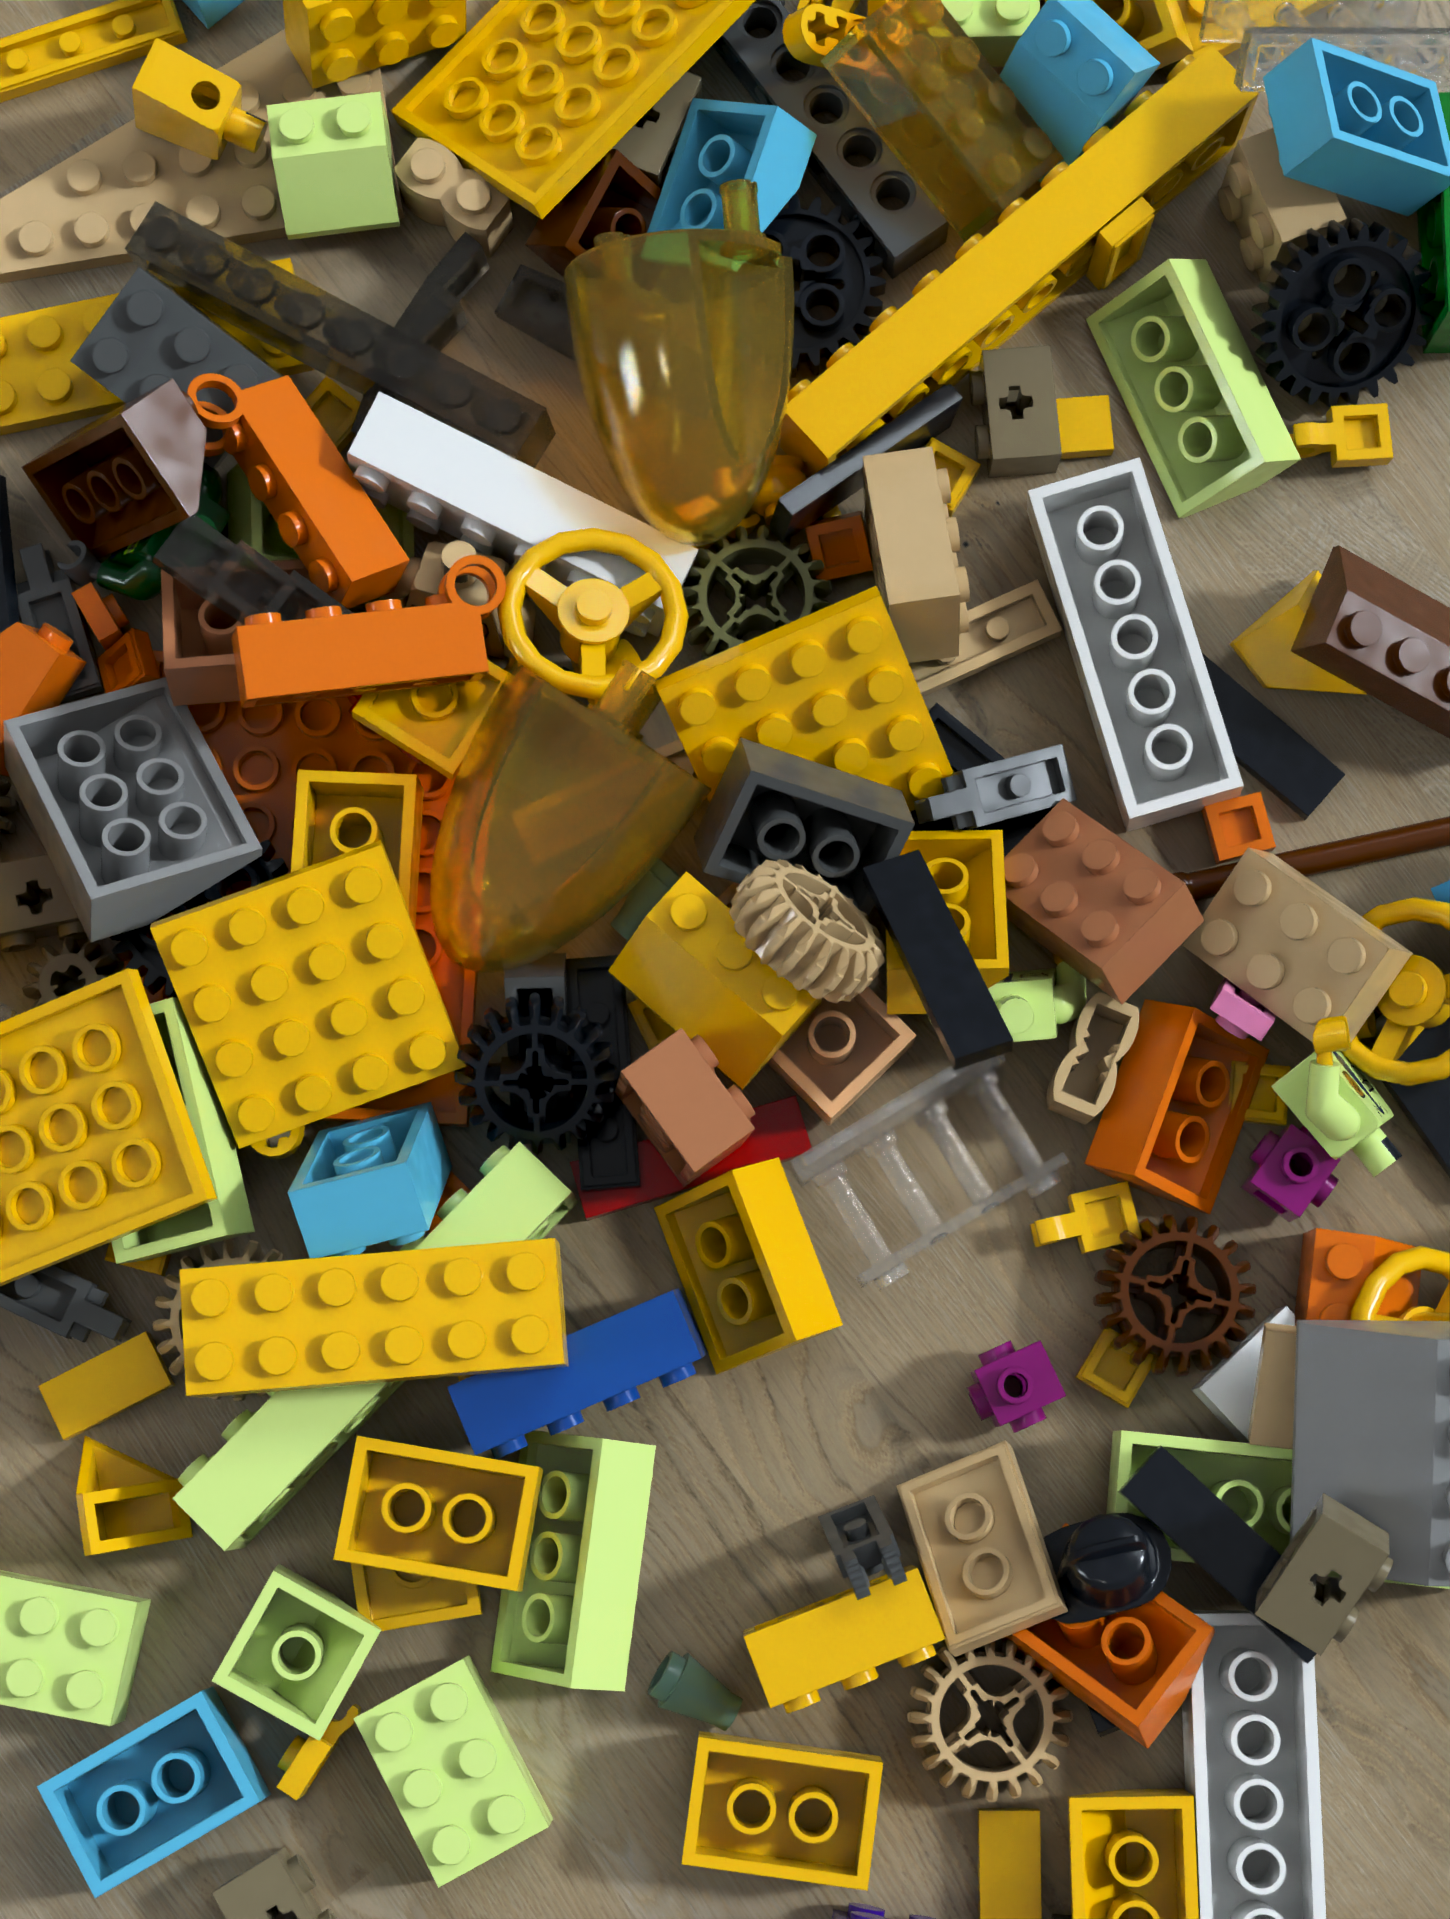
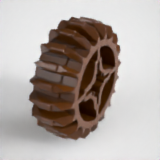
(1203, 1300)

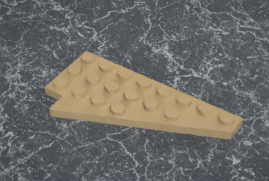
(97, 198)

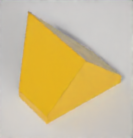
(1268, 645)
(125, 1502)

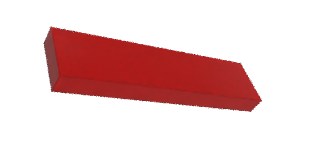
(776, 1134)

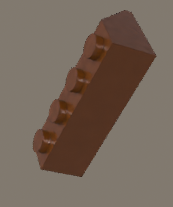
(125, 471)
(1380, 638)

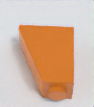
(34, 672)

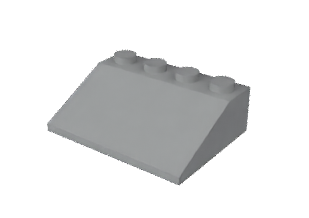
(127, 804)
(1377, 1434)

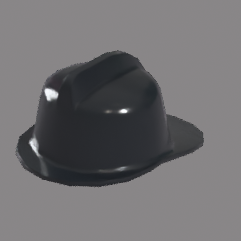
(1108, 1565)

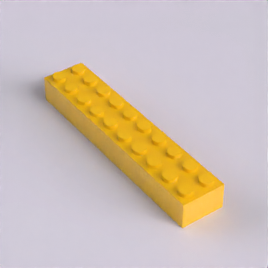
(1021, 263)

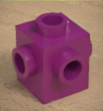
(1277, 1185)
(1037, 1383)

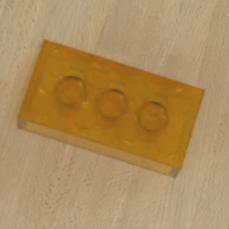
(942, 110)

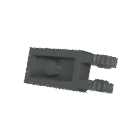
(862, 1544)

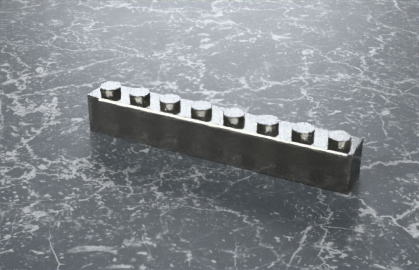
(334, 334)

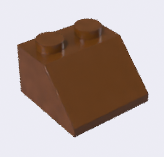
(607, 199)

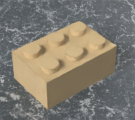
(915, 551)
(1295, 946)

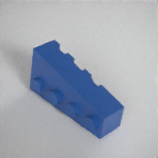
(603, 1366)

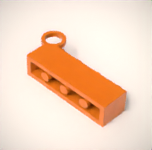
(305, 487)
(369, 649)

